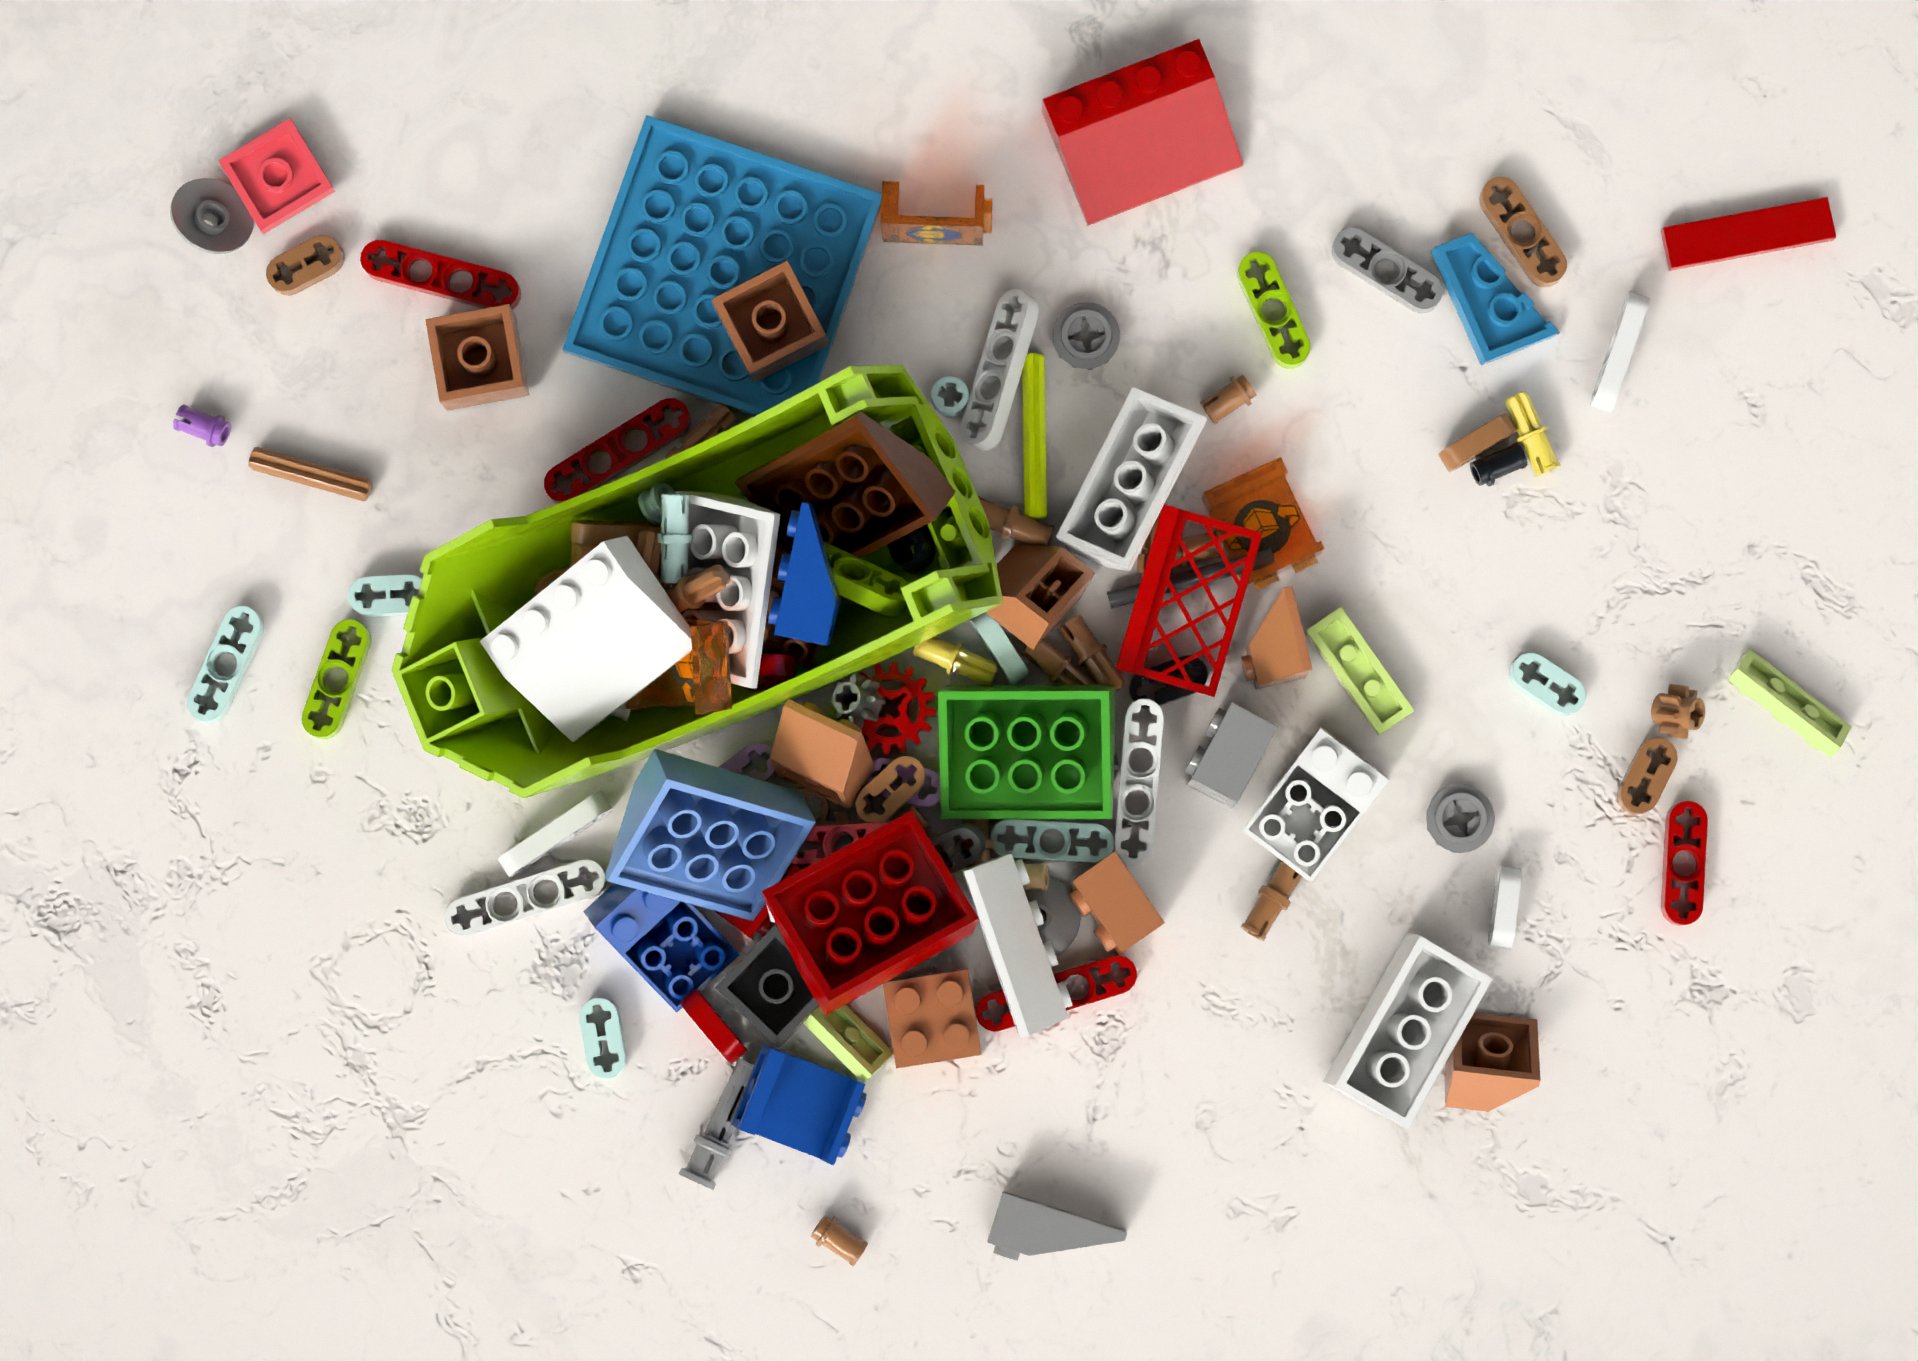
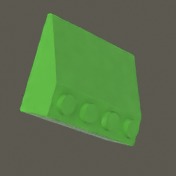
(1026, 751)

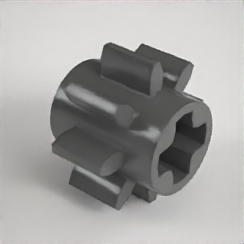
(857, 700)

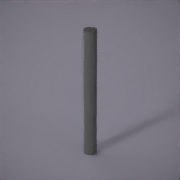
(1189, 578)

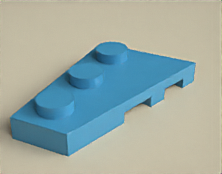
(1487, 302)

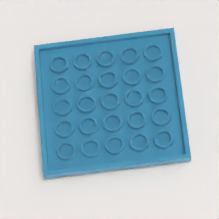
(696, 224)

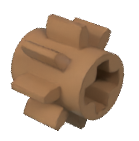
(1678, 711)

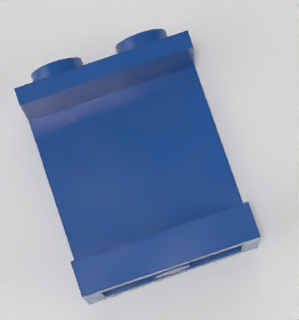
(800, 1105)

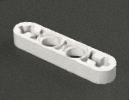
(994, 369)
(1143, 781)
(527, 903)

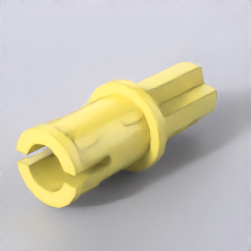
(1531, 433)
(957, 659)

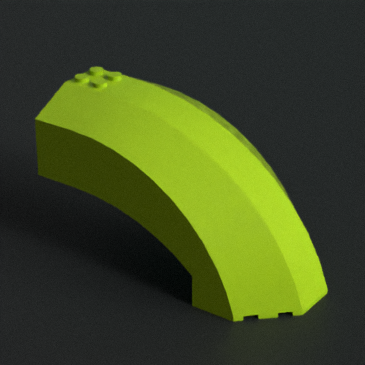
(489, 573)

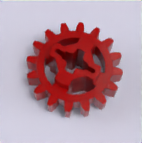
(902, 723)

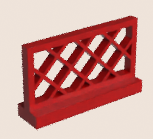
(1152, 592)

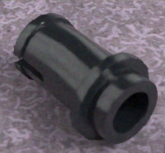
(1498, 464)

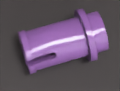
(204, 426)

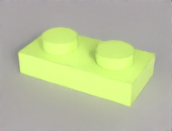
(849, 1040)

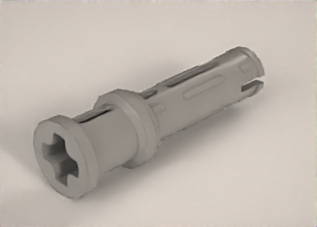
(713, 1144)

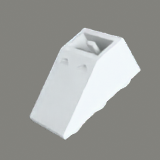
(1316, 804)

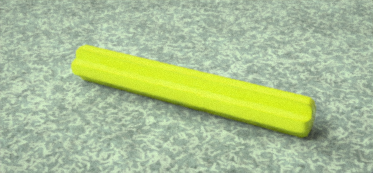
(1034, 436)

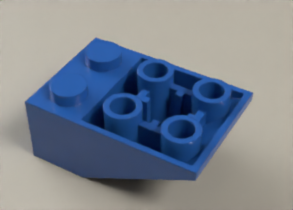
(810, 592)
(662, 940)

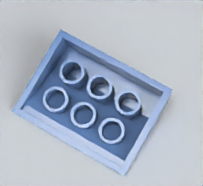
(707, 835)

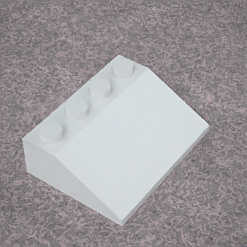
(744, 542)
(591, 639)

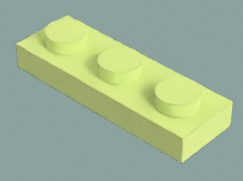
(1359, 671)
(1789, 703)

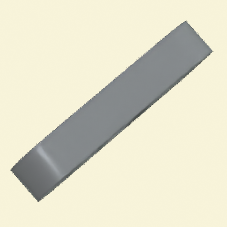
(1404, 264)

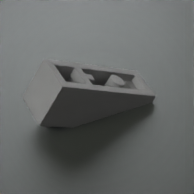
(1040, 1229)

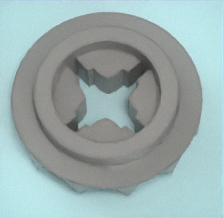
(1099, 322)
(1468, 800)

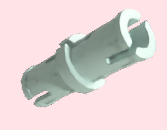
(674, 537)

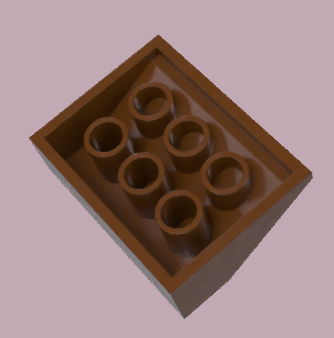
(861, 483)

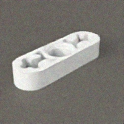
(1620, 351)
(555, 834)

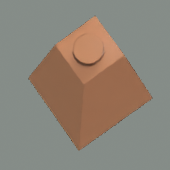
(1278, 647)
(1492, 1062)

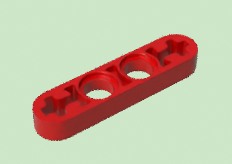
(442, 271)
(614, 445)
(1103, 968)

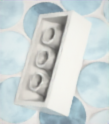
(1130, 480)
(1016, 945)
(1408, 1030)

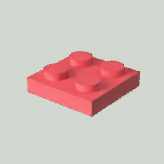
(276, 176)

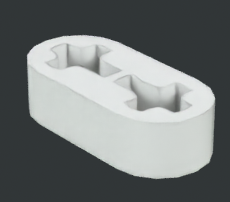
(1505, 907)

